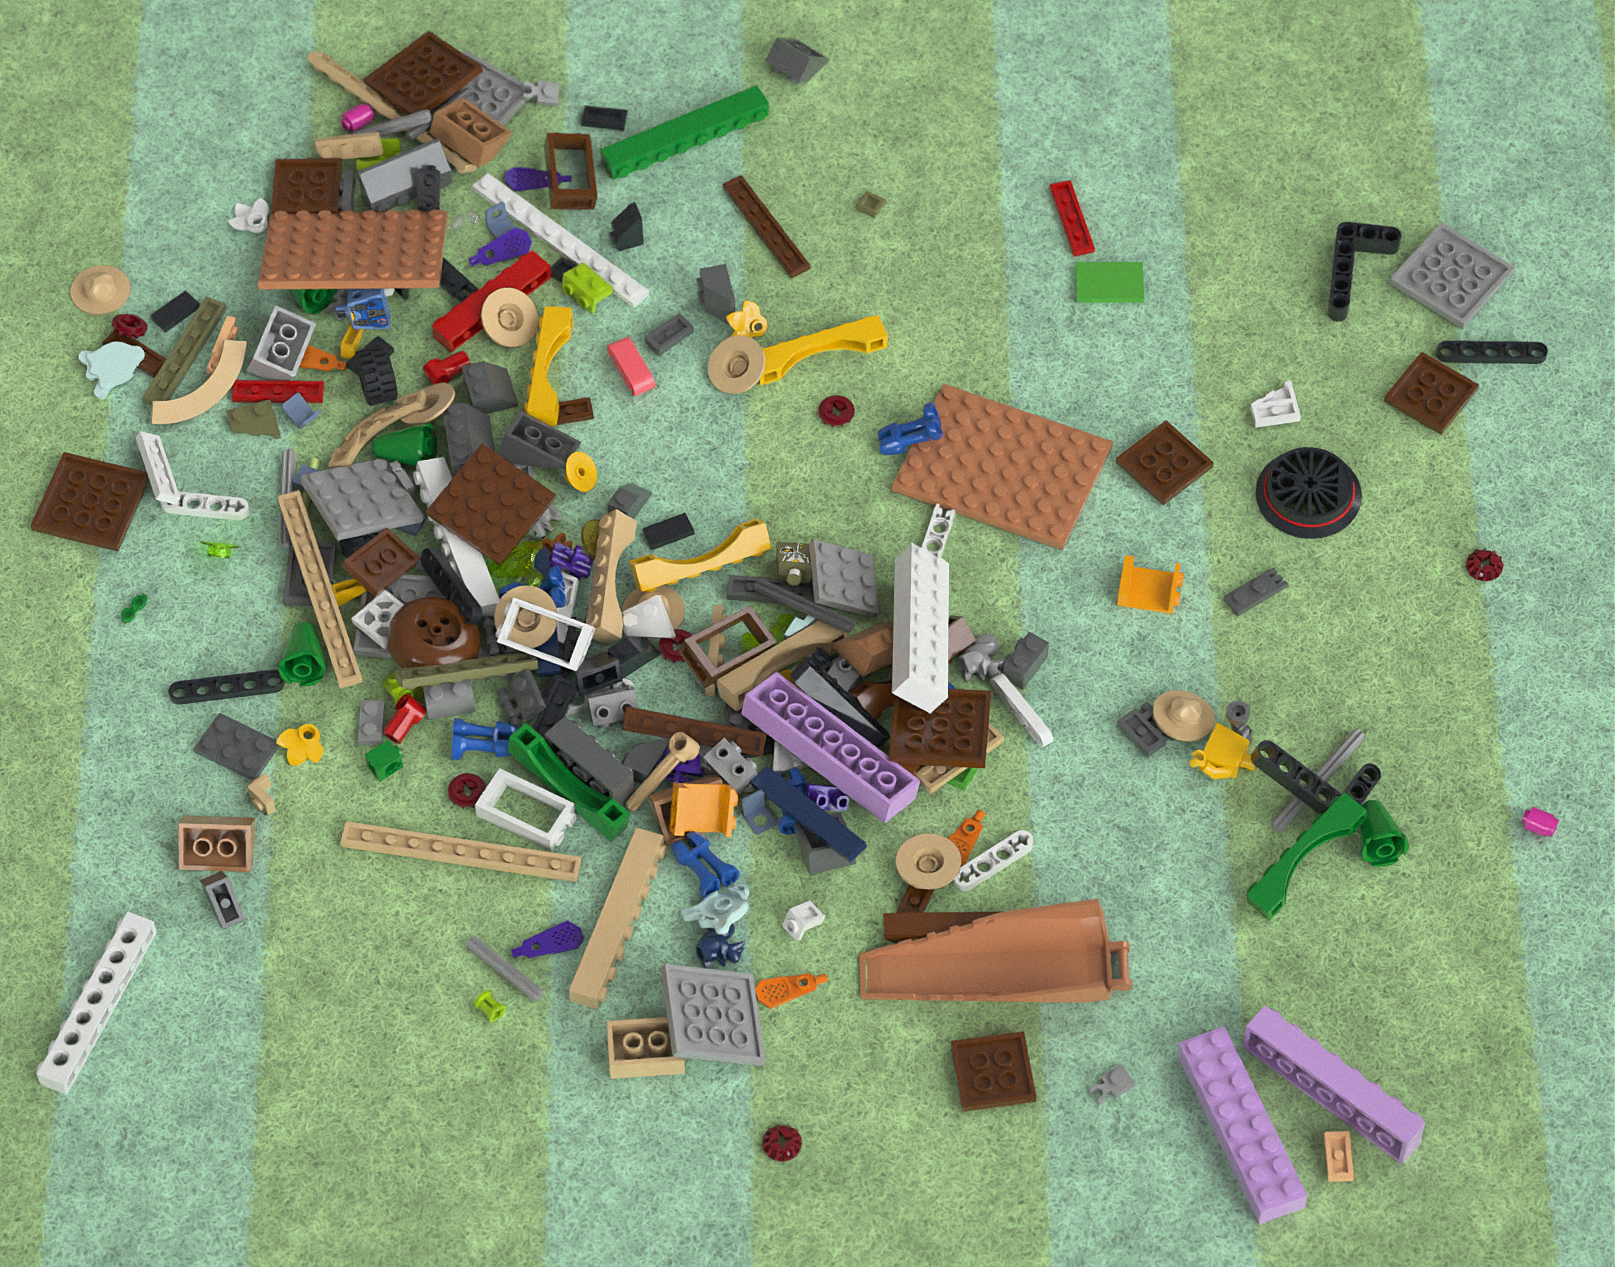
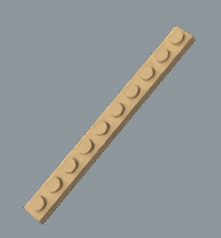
(382, 107)
(319, 589)
(461, 851)

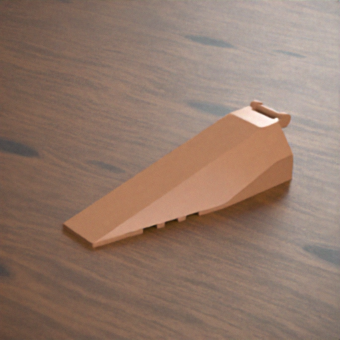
(1004, 957)

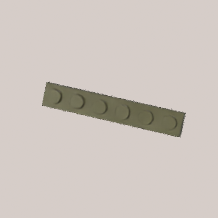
(185, 351)
(466, 669)

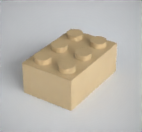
(641, 1048)

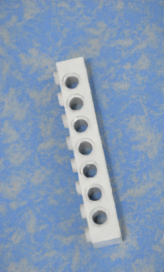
(63, 1076)

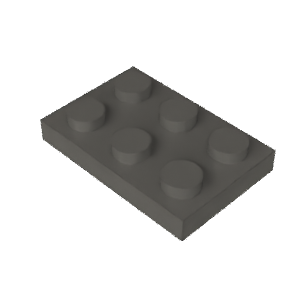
(295, 589)
(236, 747)

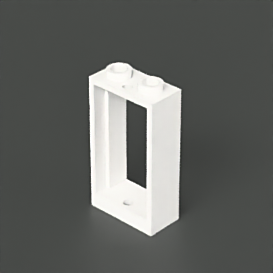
(582, 645)
(494, 790)

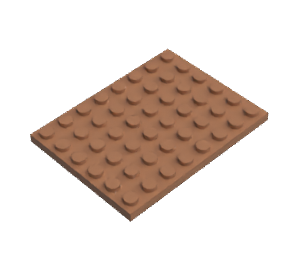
(354, 250)
(1005, 467)

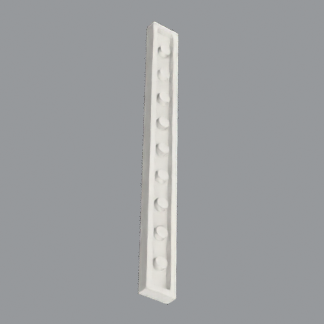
(560, 239)

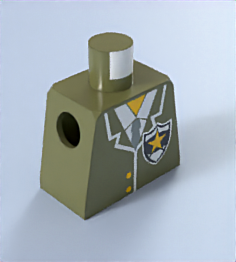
(793, 563)

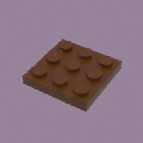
(306, 185)
(1431, 393)
(1164, 462)
(993, 1071)

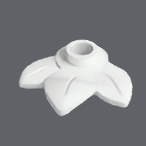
(248, 216)

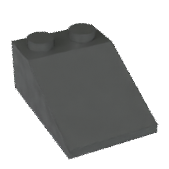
(536, 443)

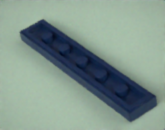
(551, 646)
(808, 814)

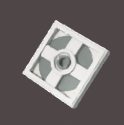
(376, 617)

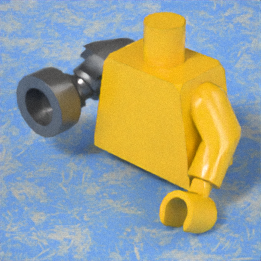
(1227, 748)

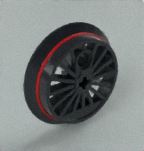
(1308, 489)

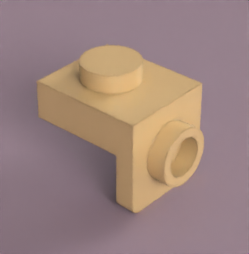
(260, 798)

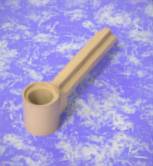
(682, 749)

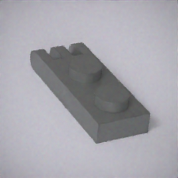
(1255, 591)

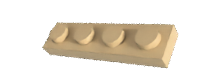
(716, 643)
(936, 776)

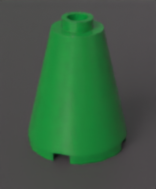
(313, 300)
(406, 445)
(302, 656)
(1381, 837)

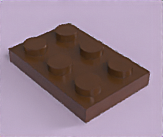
(381, 562)

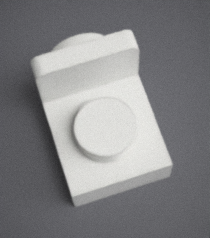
(801, 919)

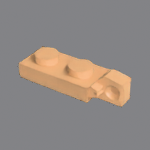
(228, 332)

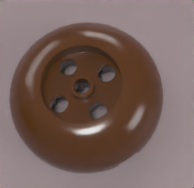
(419, 638)

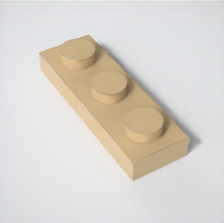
(350, 146)

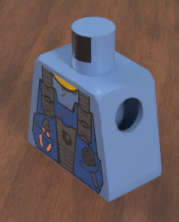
(366, 309)

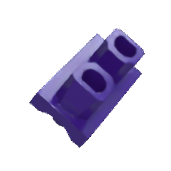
(571, 560)
(690, 768)
(828, 797)

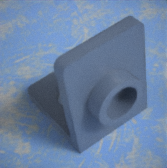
(499, 224)
(299, 411)
(754, 806)

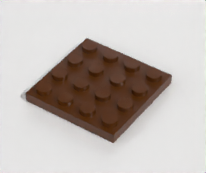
(423, 74)
(90, 501)
(491, 504)
(947, 736)

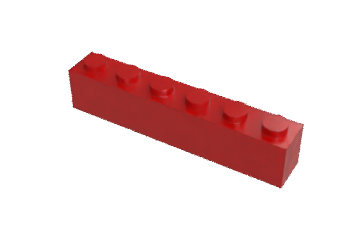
(465, 319)

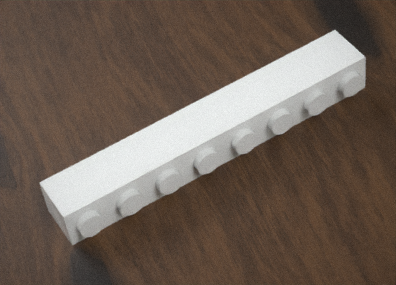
(466, 561)

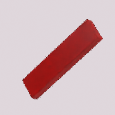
(1072, 218)
(277, 390)

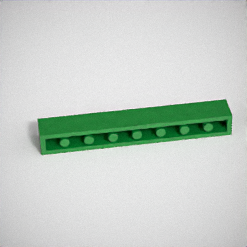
(685, 132)

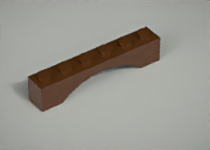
(878, 695)

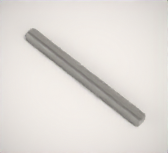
(1325, 772)

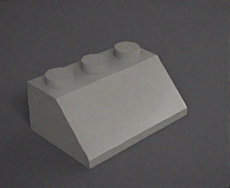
(281, 345)

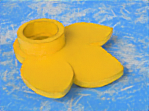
(744, 321)
(300, 748)

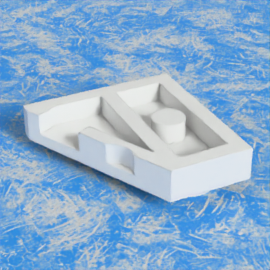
(1276, 407)
(648, 620)

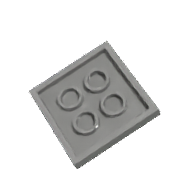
(843, 578)

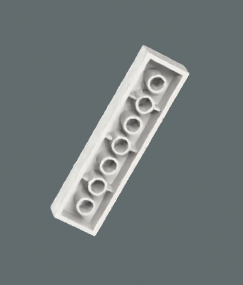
(920, 628)

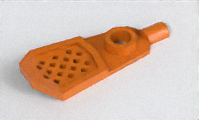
(316, 356)
(967, 838)
(791, 987)

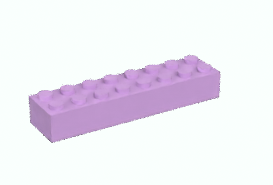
(830, 747)
(1334, 1084)
(1242, 1125)

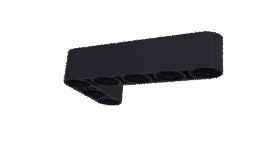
(1352, 238)
(822, 688)
(1315, 784)

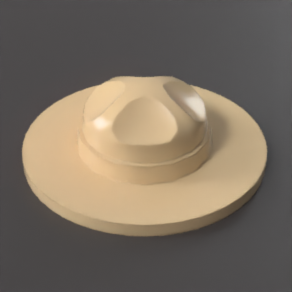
(100, 290)
(509, 317)
(736, 364)
(437, 401)
(671, 599)
(529, 627)
(1183, 715)
(928, 861)

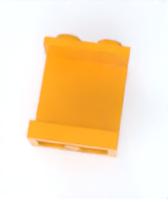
(1149, 588)
(702, 808)

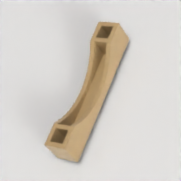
(604, 614)
(745, 678)

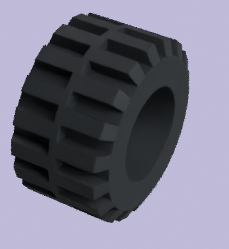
(376, 375)

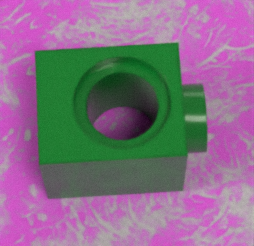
(384, 760)

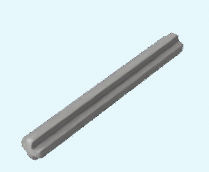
(287, 476)

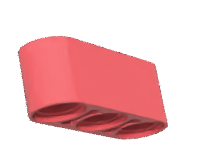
(631, 366)

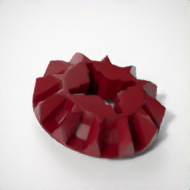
(123, 325)
(842, 404)
(1488, 572)
(666, 645)
(473, 783)
(775, 1150)

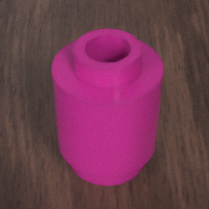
(357, 118)
(1540, 822)

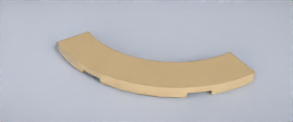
(208, 394)
(373, 424)

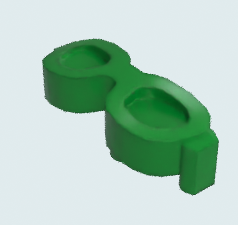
(137, 604)

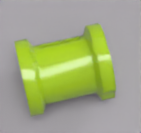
(486, 999)

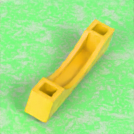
(556, 330)
(861, 336)
(745, 540)

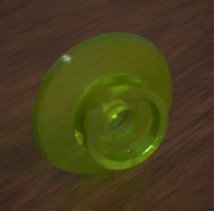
(219, 549)

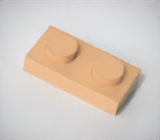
(1338, 1156)

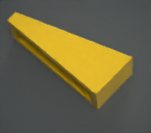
(351, 342)
(347, 590)

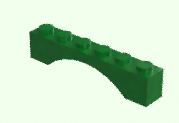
(599, 810)
(1338, 821)

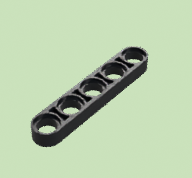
(1501, 347)
(443, 582)
(215, 684)

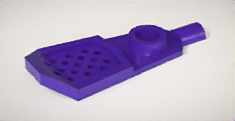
(538, 178)
(500, 250)
(547, 942)

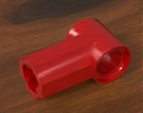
(443, 370)
(407, 714)

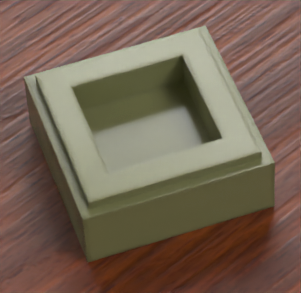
(870, 204)

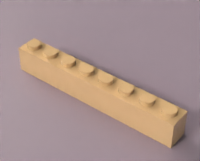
(616, 918)

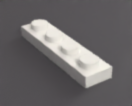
(157, 467)

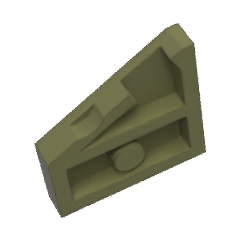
(254, 420)

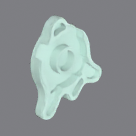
(111, 365)
(720, 910)

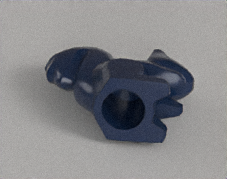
(716, 946)

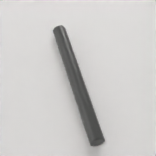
(411, 135)

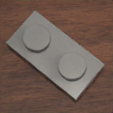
(371, 722)

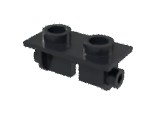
(428, 189)

